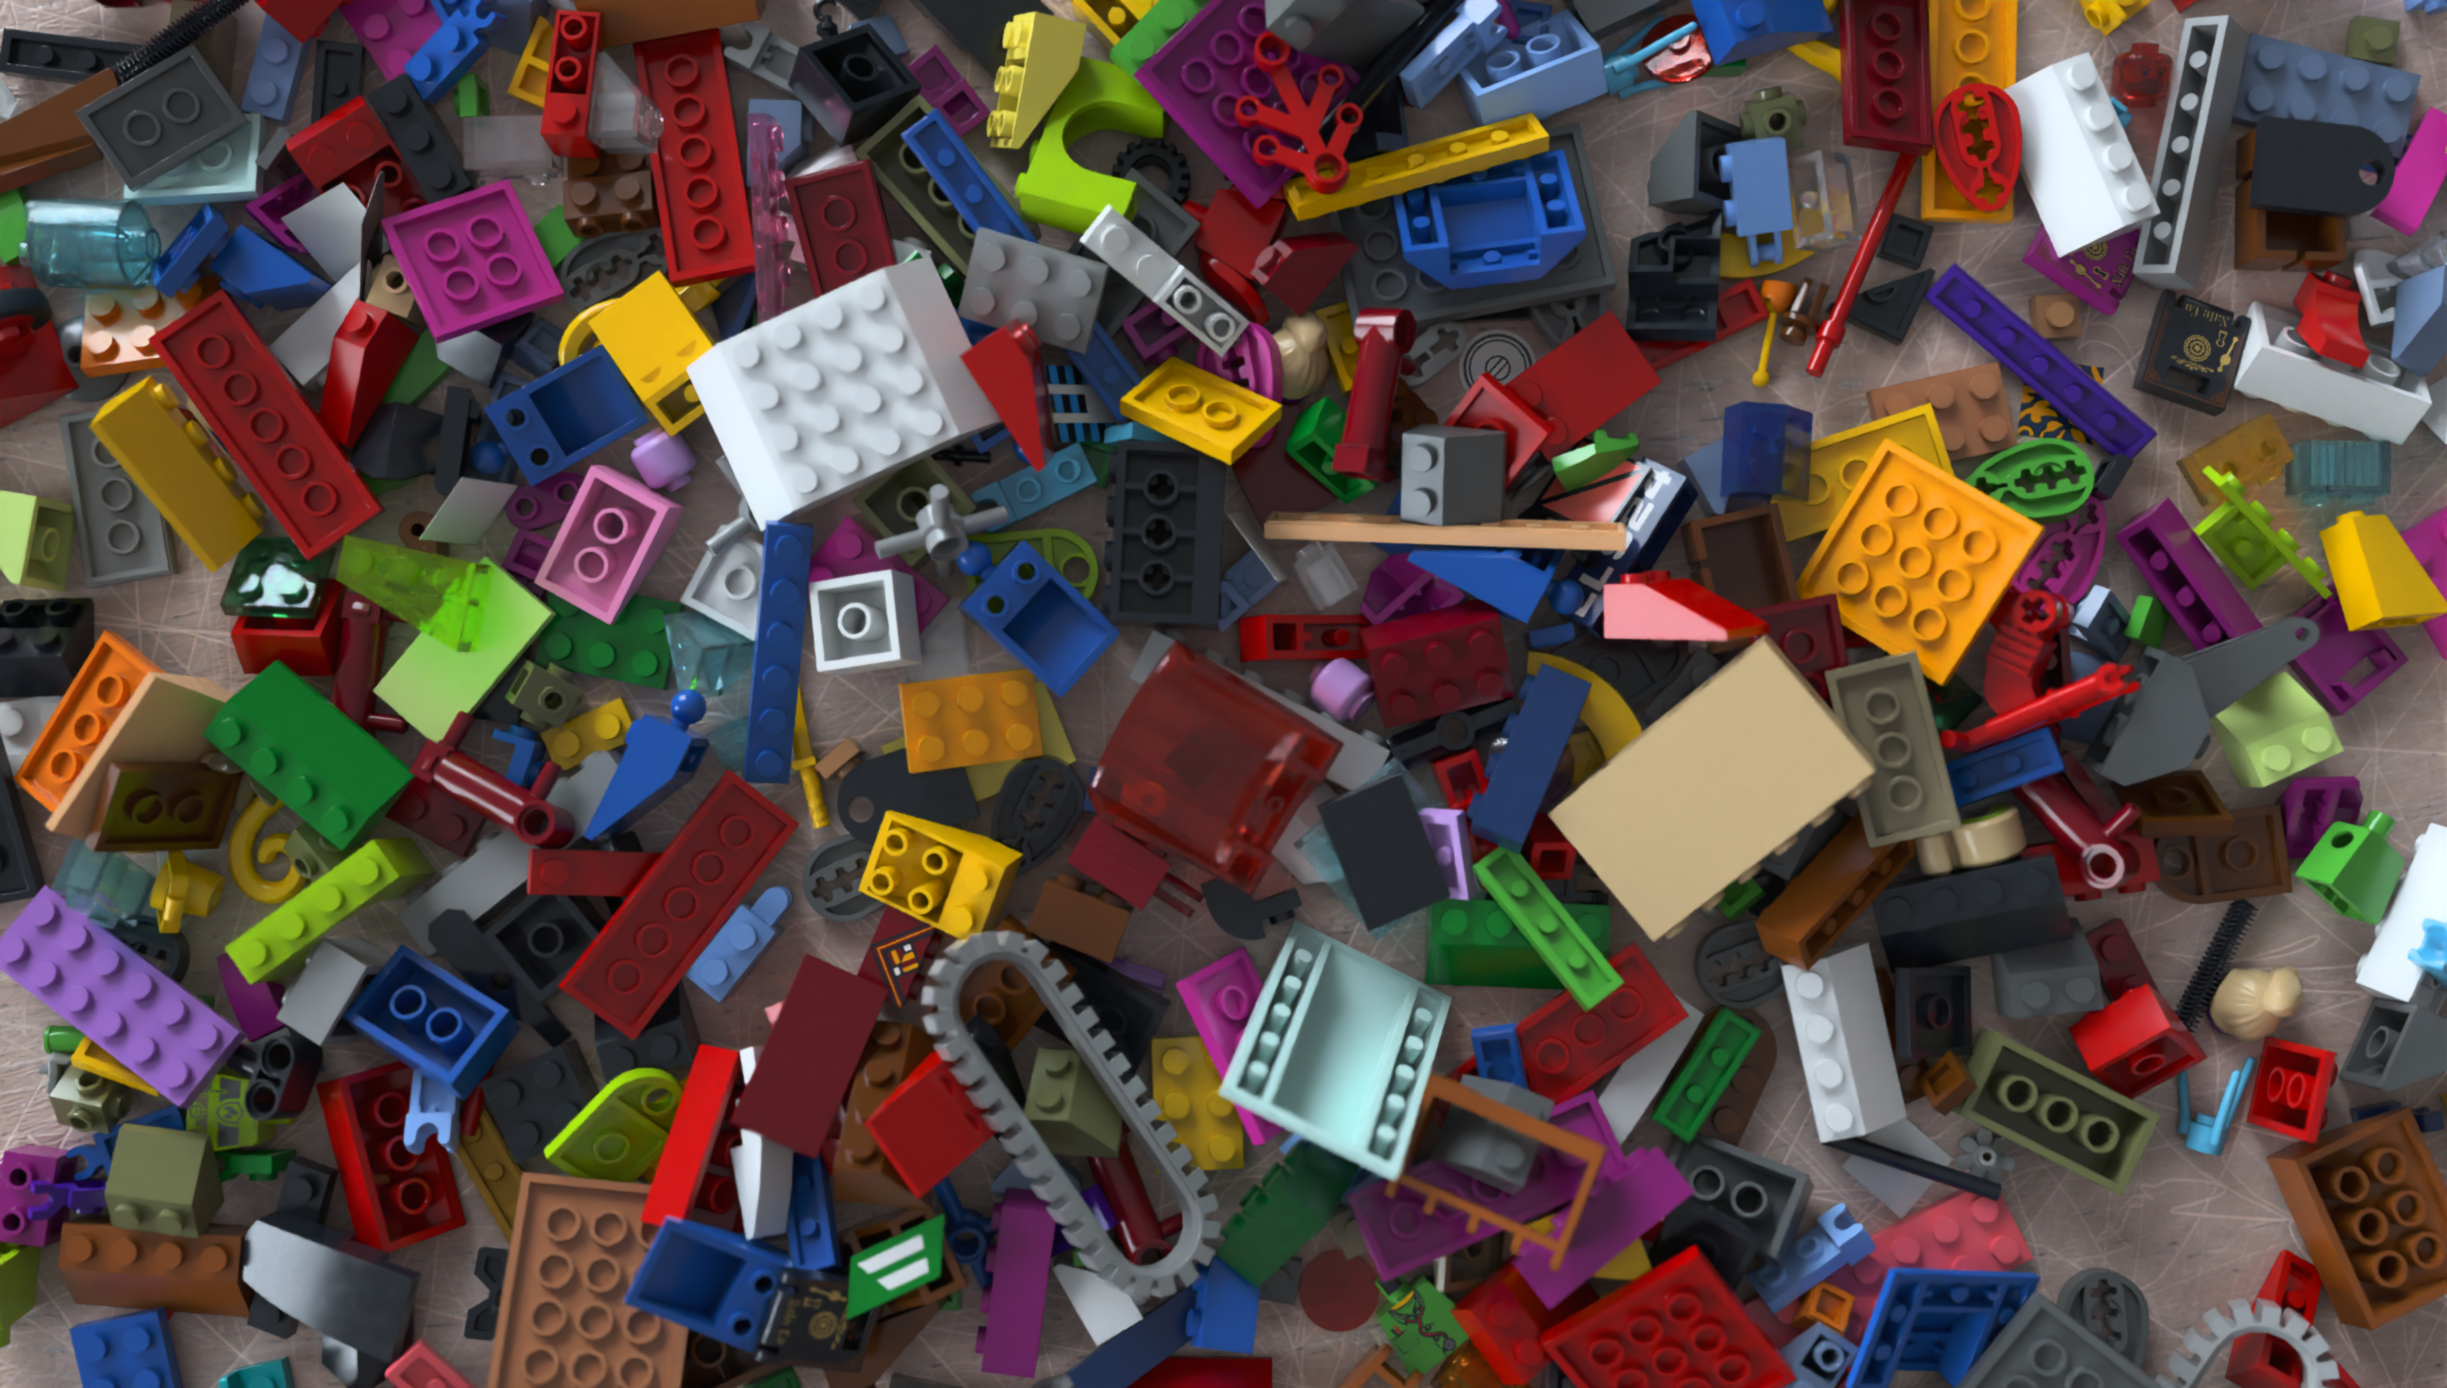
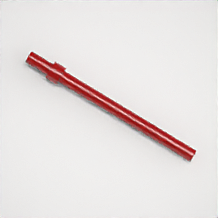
(1832, 330)

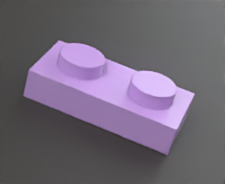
(1450, 844)

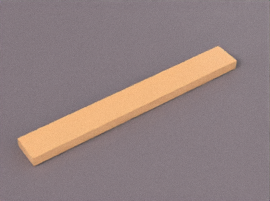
(1390, 529)

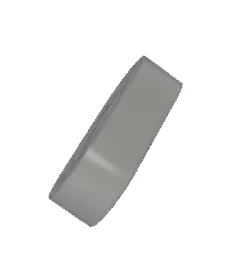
(1439, 361)

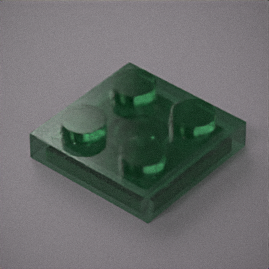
(275, 580)

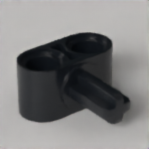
(278, 1075)

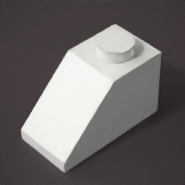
(1100, 1307)

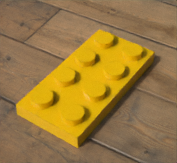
(1842, 459)

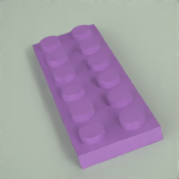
(118, 998)

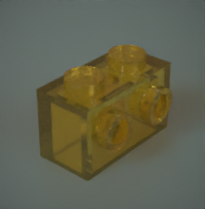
(2248, 451)

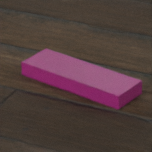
(2416, 176)

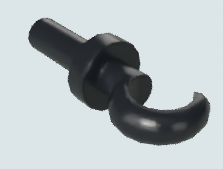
(826, 27)
(960, 456)

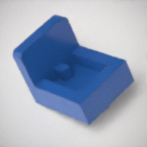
(528, 754)

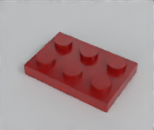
(1495, 408)

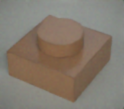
(2056, 316)
(841, 760)

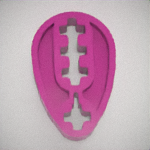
(1261, 366)
(2084, 552)

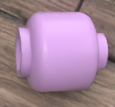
(663, 459)
(1341, 689)

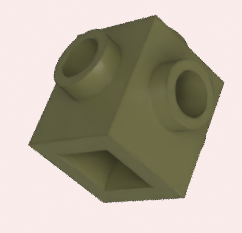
(1789, 113)
(532, 687)
(313, 853)
(89, 1101)

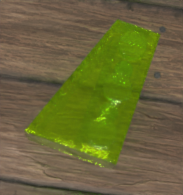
(423, 588)

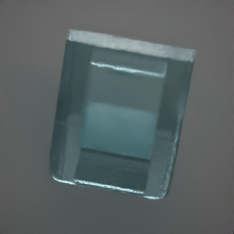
(730, 743)

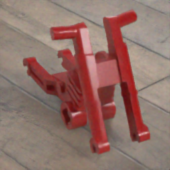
(2016, 668)

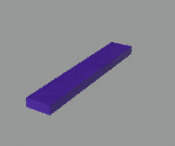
(2039, 363)

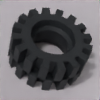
(1159, 155)

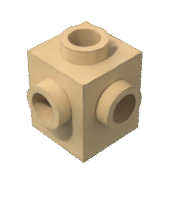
(392, 292)

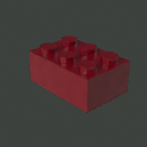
(1437, 662)

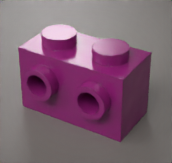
(1155, 334)
(17, 1171)

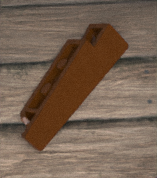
(51, 136)

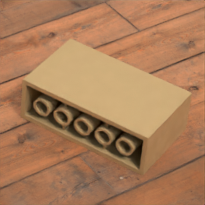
(1713, 789)

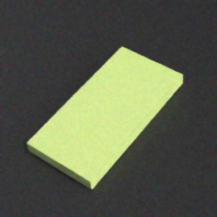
(437, 682)

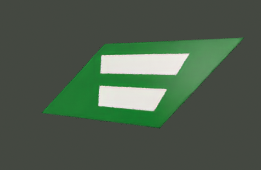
(895, 1266)

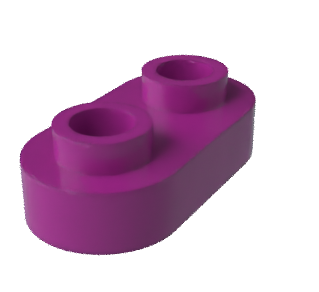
(547, 502)

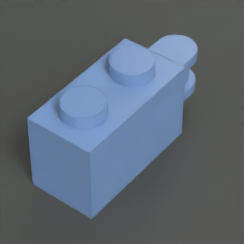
(1758, 194)
(741, 944)

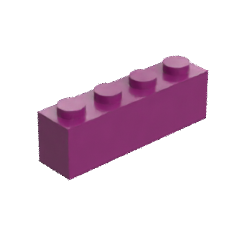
(2185, 576)
(1612, 1221)
(1018, 1286)

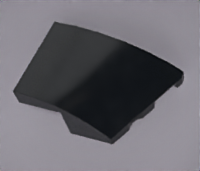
(1675, 282)

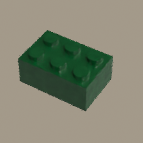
(1285, 1210)

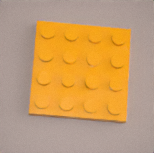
(1919, 559)

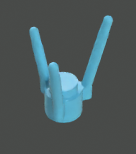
(1623, 69)
(2207, 1131)

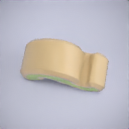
(1978, 843)

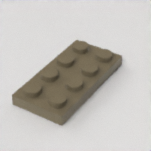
(1892, 719)

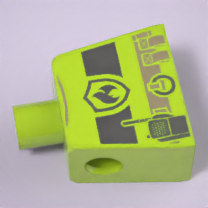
(223, 1114)

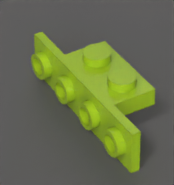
(2247, 543)

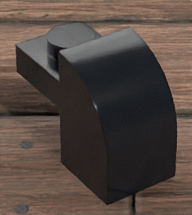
(1242, 916)

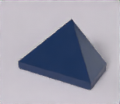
(736, 307)

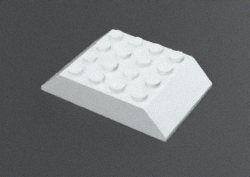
(842, 390)

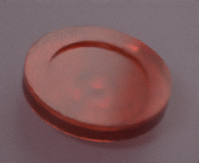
(1683, 59)
(1338, 1291)

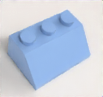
(1537, 77)

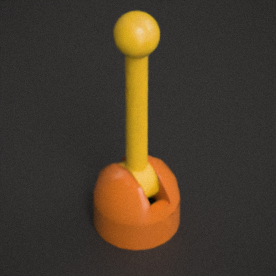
(1777, 299)

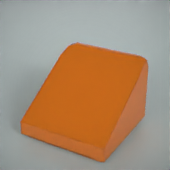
(1824, 1304)

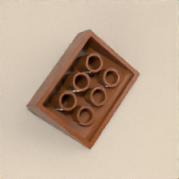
(2370, 1215)

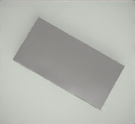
(116, 523)

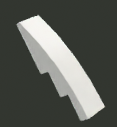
(1634, 1083)
(761, 1174)

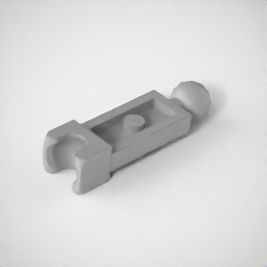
(767, 57)

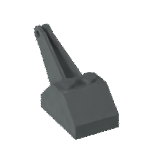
(2171, 713)

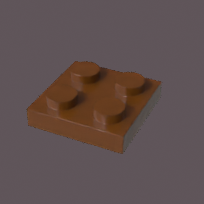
(2176, 806)

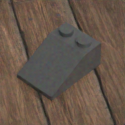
(1341, 29)
(1748, 1189)

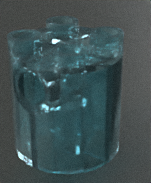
(89, 243)

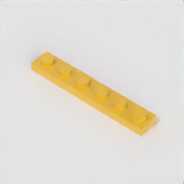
(1422, 165)

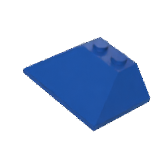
(1492, 223)
(1936, 1322)

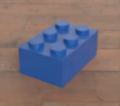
(433, 1022)

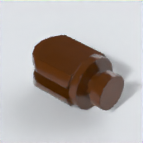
(1798, 326)

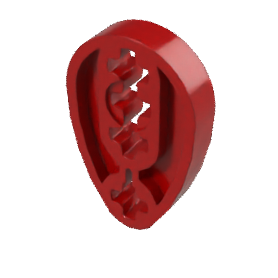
(2004, 133)

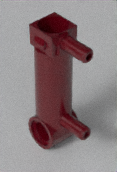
(1382, 341)
(361, 663)
(492, 793)
(2081, 830)
(1131, 1206)

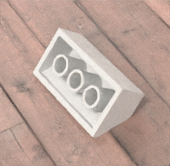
(2078, 157)
(2283, 368)
(2418, 895)
(1844, 1043)

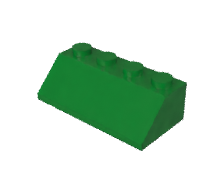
(310, 755)
(1481, 946)

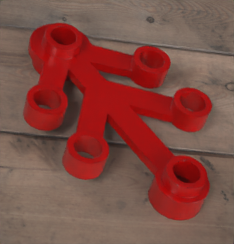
(1301, 122)

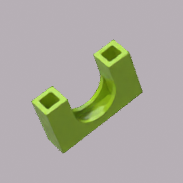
(1058, 189)
(372, 874)

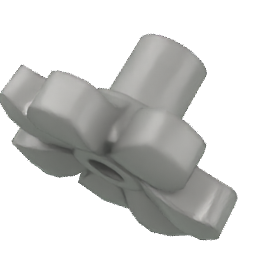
(1985, 1145)

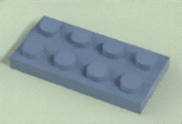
(2324, 87)

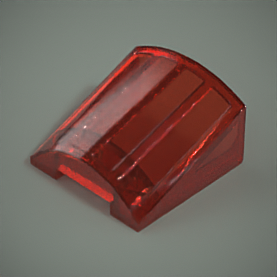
(1209, 768)

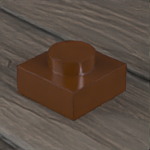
(1947, 1083)

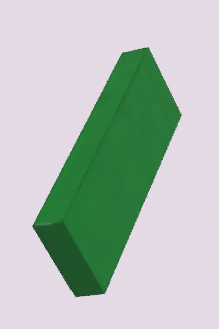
(1706, 1074)

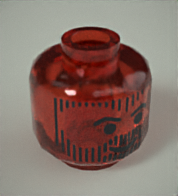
(2141, 76)

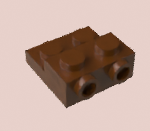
(610, 194)

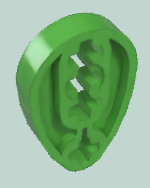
(2031, 460)

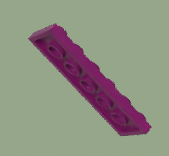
(1407, 1238)

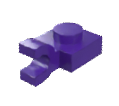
(80, 1195)

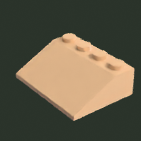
(156, 726)

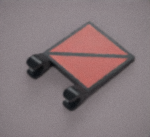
(1597, 501)

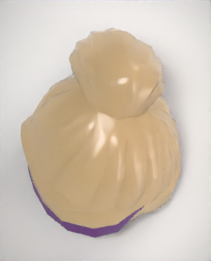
(1302, 355)
(2254, 1002)

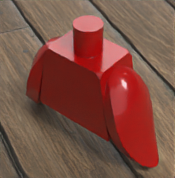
(1233, 240)

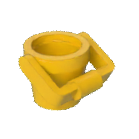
(184, 889)

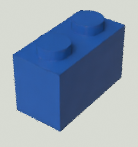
(1223, 1310)

